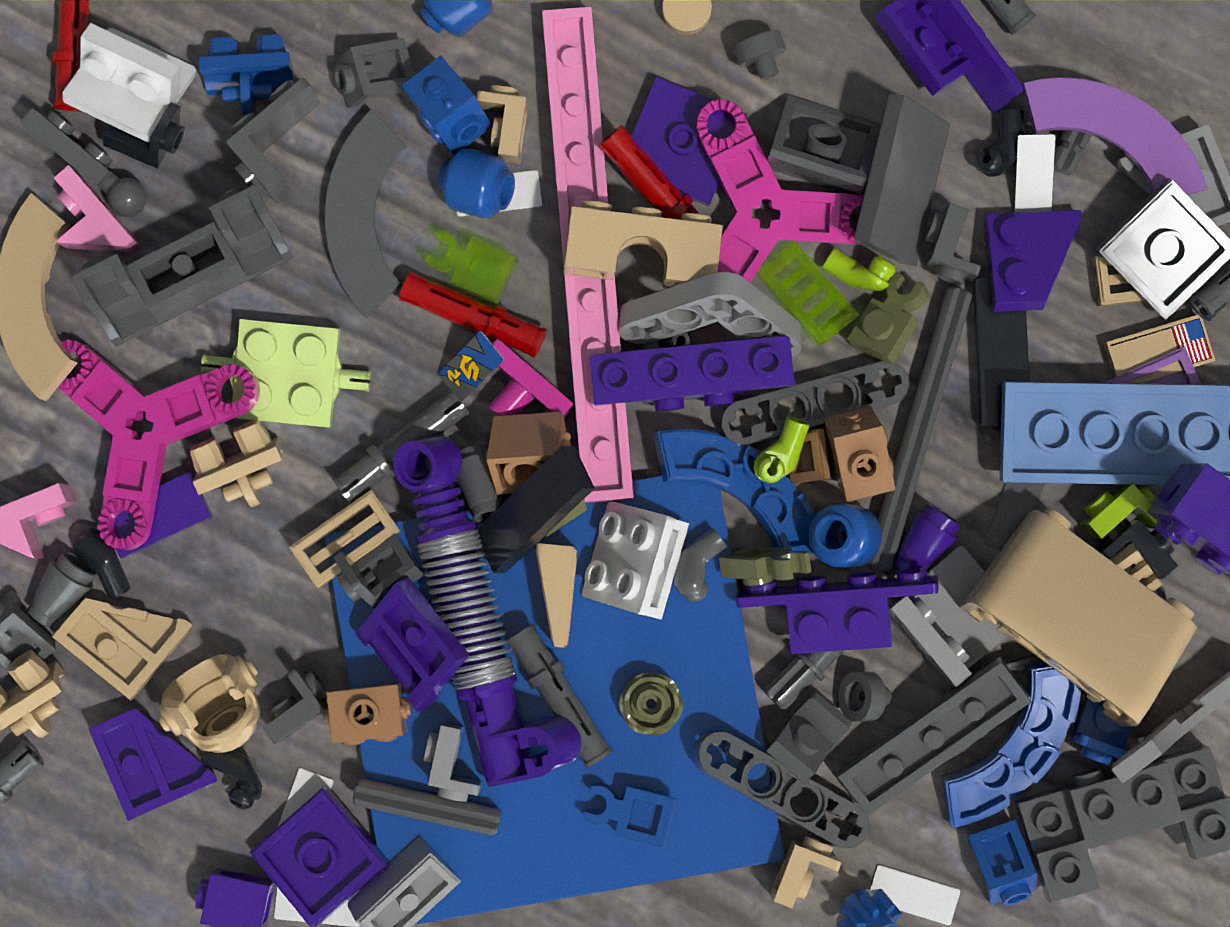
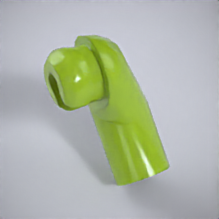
(856, 274)
(782, 455)

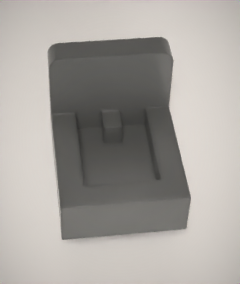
(944, 235)
(377, 571)

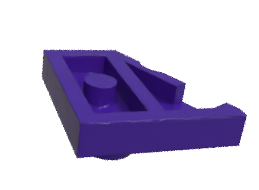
(1027, 255)
(146, 763)

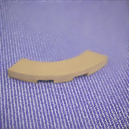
(24, 321)

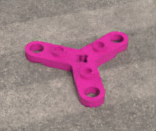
(750, 179)
(176, 413)

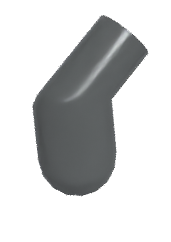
(692, 565)

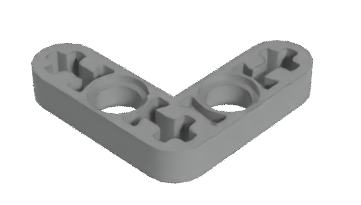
(707, 300)

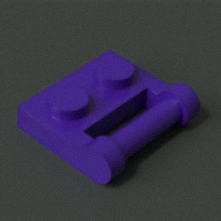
(413, 643)

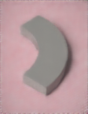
(1172, 729)

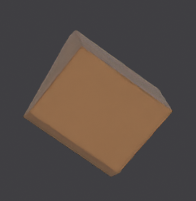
(814, 459)

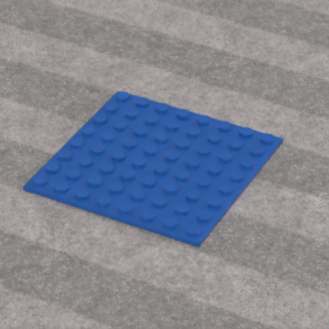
(542, 839)

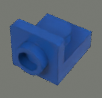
(1098, 733)
(1004, 863)

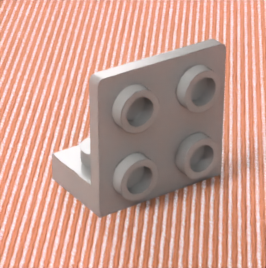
(941, 628)

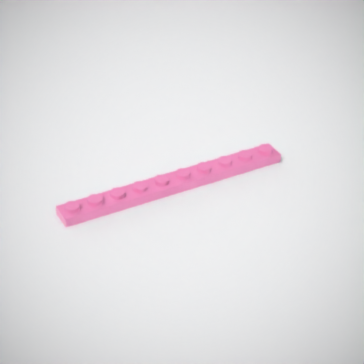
(589, 301)

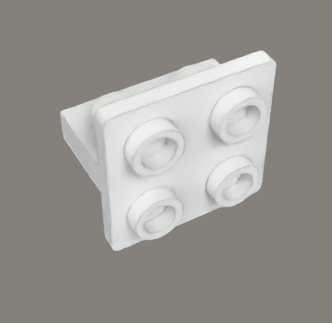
(126, 81)
(634, 559)

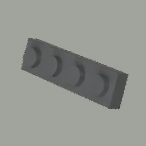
(934, 736)

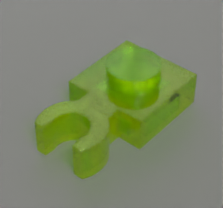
(477, 268)

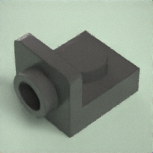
(372, 71)
(20, 633)
(293, 715)
(808, 736)

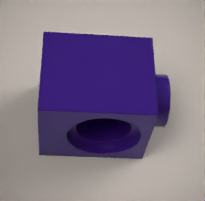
(234, 899)

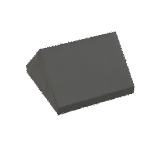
(824, 146)

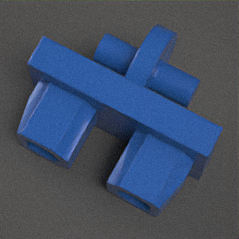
(246, 75)

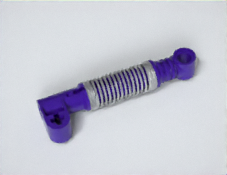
(486, 675)

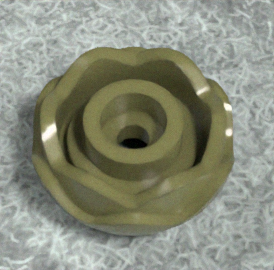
(661, 717)

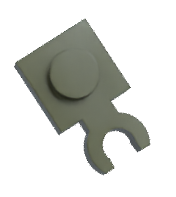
(889, 325)
(761, 563)

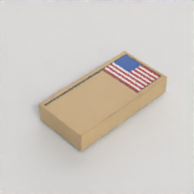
(1148, 345)

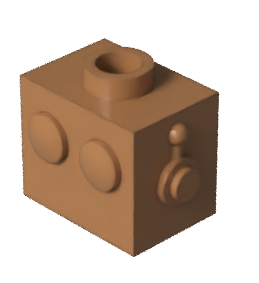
(523, 445)
(859, 453)
(387, 722)

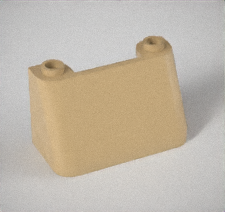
(1083, 616)

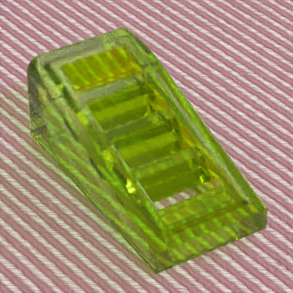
(834, 297)

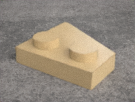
(121, 642)

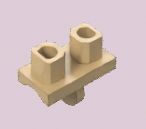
(257, 453)
(32, 700)

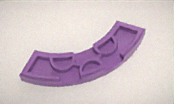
(1122, 120)

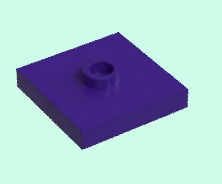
(670, 138)
(319, 857)

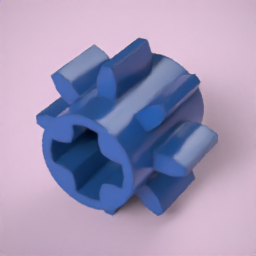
(869, 910)

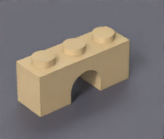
(599, 235)

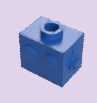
(446, 106)

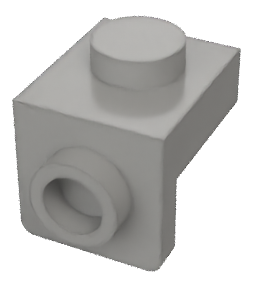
(442, 753)

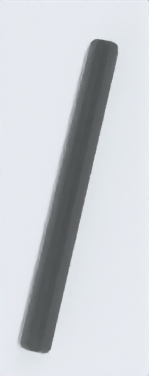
(920, 424)

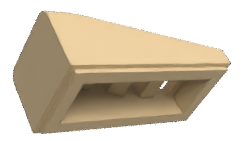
(557, 578)

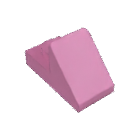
(100, 227)
(43, 507)

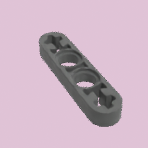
(812, 397)
(778, 794)

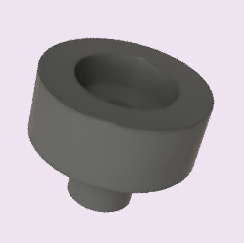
(761, 51)
(863, 696)

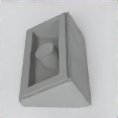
(404, 889)

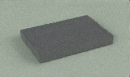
(902, 180)

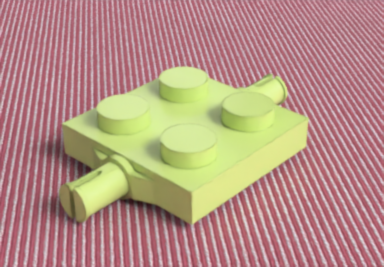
(295, 371)

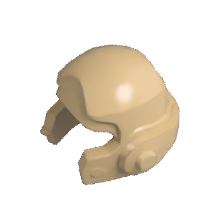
(213, 703)

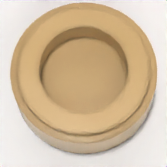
(686, 16)

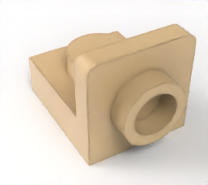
(510, 130)
(794, 876)

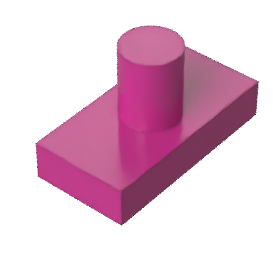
(524, 387)

